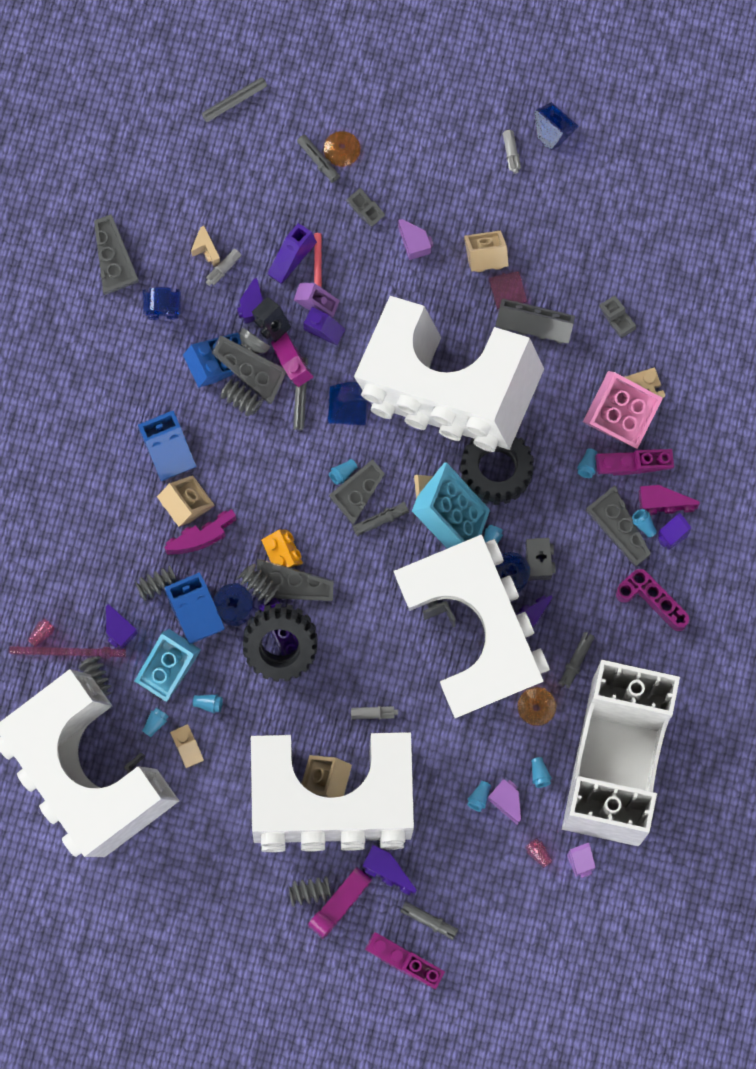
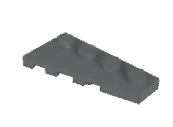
(114, 261)
(251, 368)
(613, 518)
(296, 583)

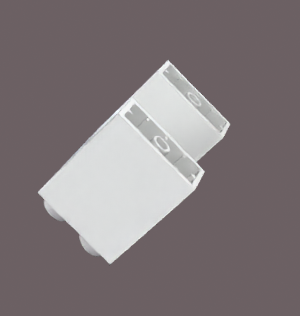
(476, 402)
(470, 576)
(46, 743)
(620, 753)
(291, 813)

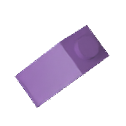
(415, 240)
(312, 295)
(506, 799)
(581, 860)

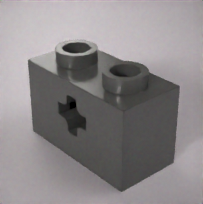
(543, 548)

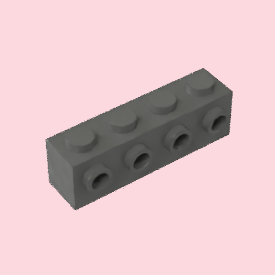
(535, 321)

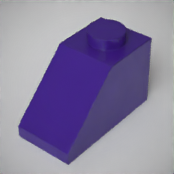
(249, 301)
(323, 326)
(674, 532)
(118, 629)

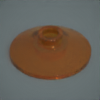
(344, 156)
(539, 697)

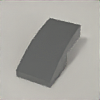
(365, 208)
(617, 316)

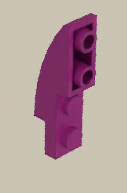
(635, 462)
(194, 539)
(404, 961)

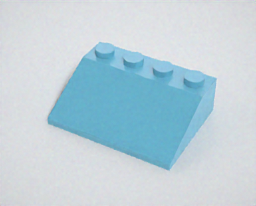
(450, 508)

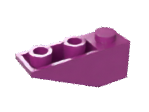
(661, 499)

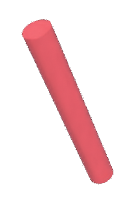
(318, 259)

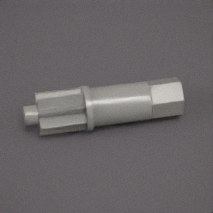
(511, 151)
(220, 270)
(373, 713)

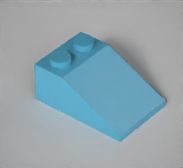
(167, 664)

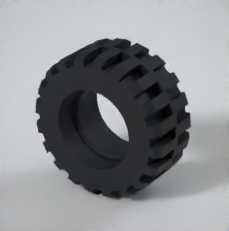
(492, 490)
(274, 665)

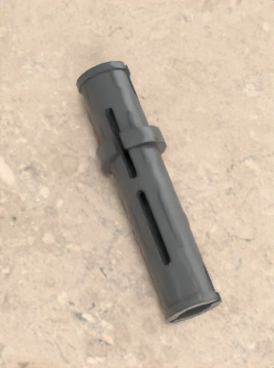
(323, 164)
(375, 521)
(573, 666)
(429, 920)

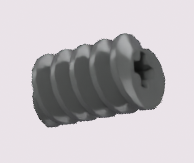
(240, 398)
(258, 583)
(155, 584)
(91, 667)
(309, 891)

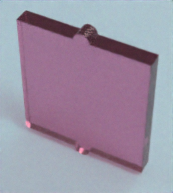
(507, 287)

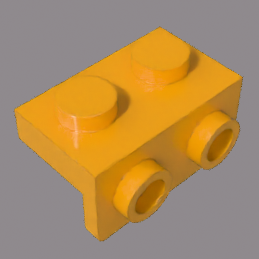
(281, 549)

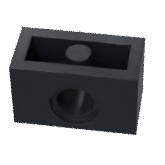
(270, 319)

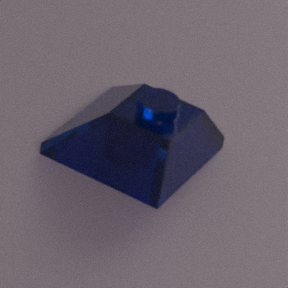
(553, 126)
(347, 404)

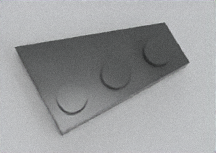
(357, 490)

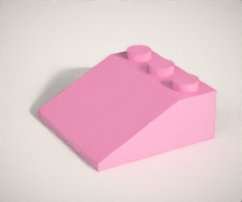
(622, 409)

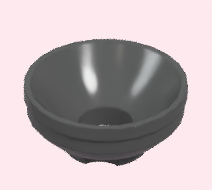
(252, 342)

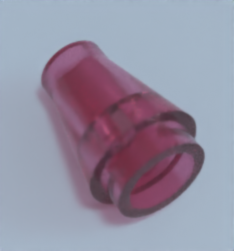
(41, 632)
(538, 852)

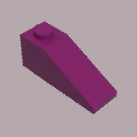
(292, 360)

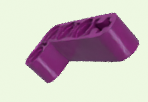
(654, 602)
(339, 903)

